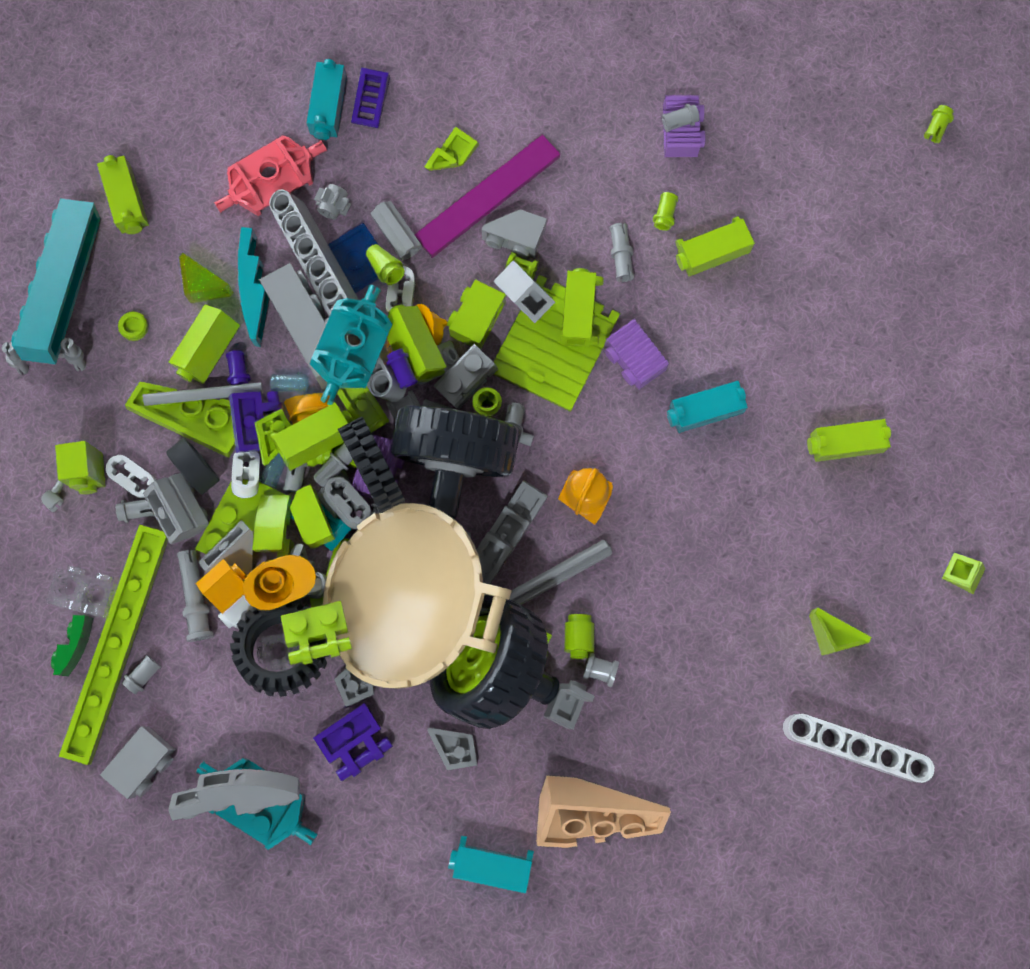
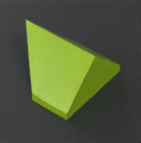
(835, 634)

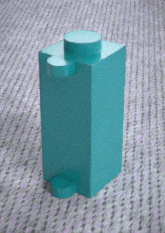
(326, 99)
(707, 407)
(491, 867)

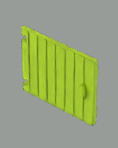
(538, 361)

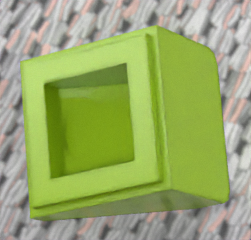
(964, 572)

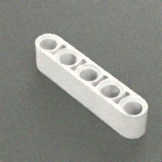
(872, 748)

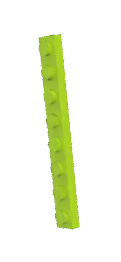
(114, 646)

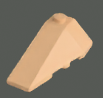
(582, 809)

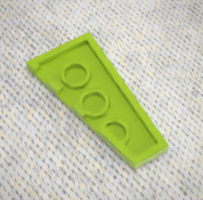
(201, 421)

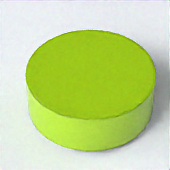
(133, 326)

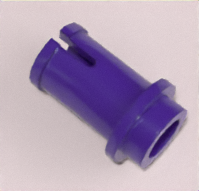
(237, 368)
(401, 368)

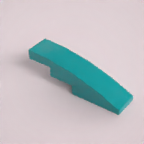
(252, 294)

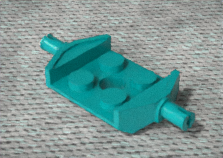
(345, 364)
(272, 823)

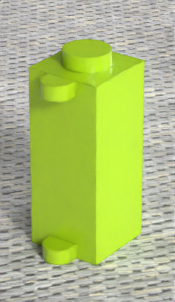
(122, 194)
(714, 247)
(579, 308)
(413, 336)
(203, 344)
(311, 436)
(849, 440)

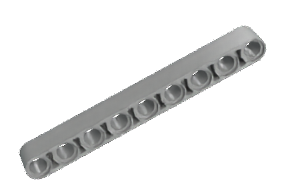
(305, 235)

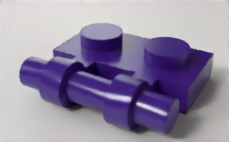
(245, 411)
(348, 733)

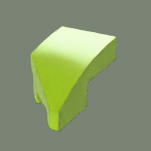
(453, 152)

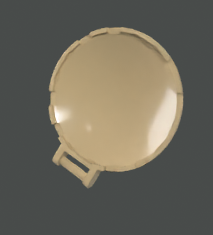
(410, 596)

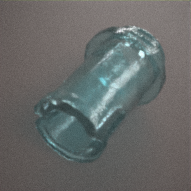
(289, 383)
(273, 471)

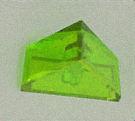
(200, 283)

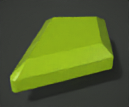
(264, 427)

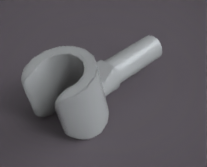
(51, 498)

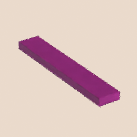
(487, 196)

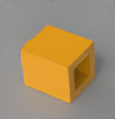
(223, 585)

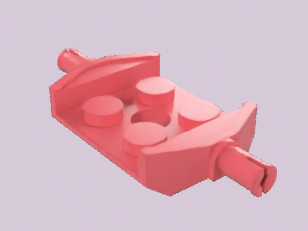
(253, 190)

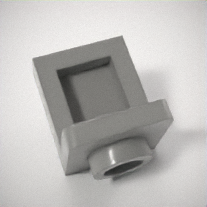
(568, 704)

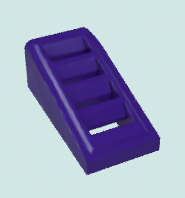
(372, 76)

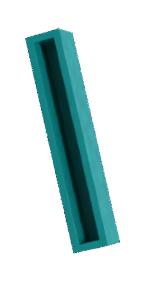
(56, 282)

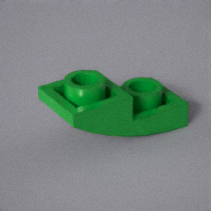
(67, 656)

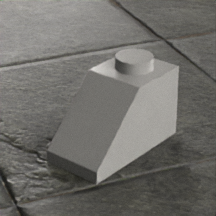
(233, 548)

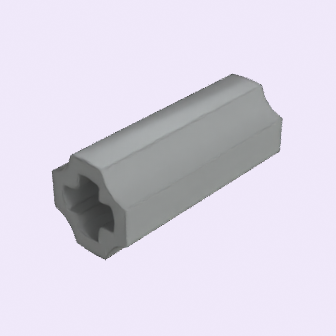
(396, 230)

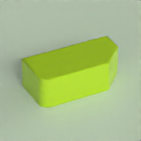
(311, 518)

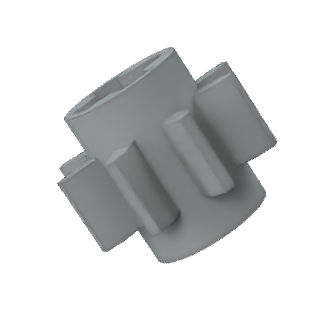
(332, 201)

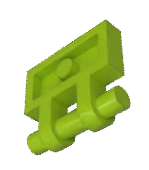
(314, 625)

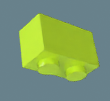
(477, 314)
(80, 466)

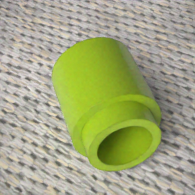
(579, 636)

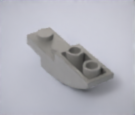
(245, 789)

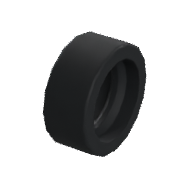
(192, 466)

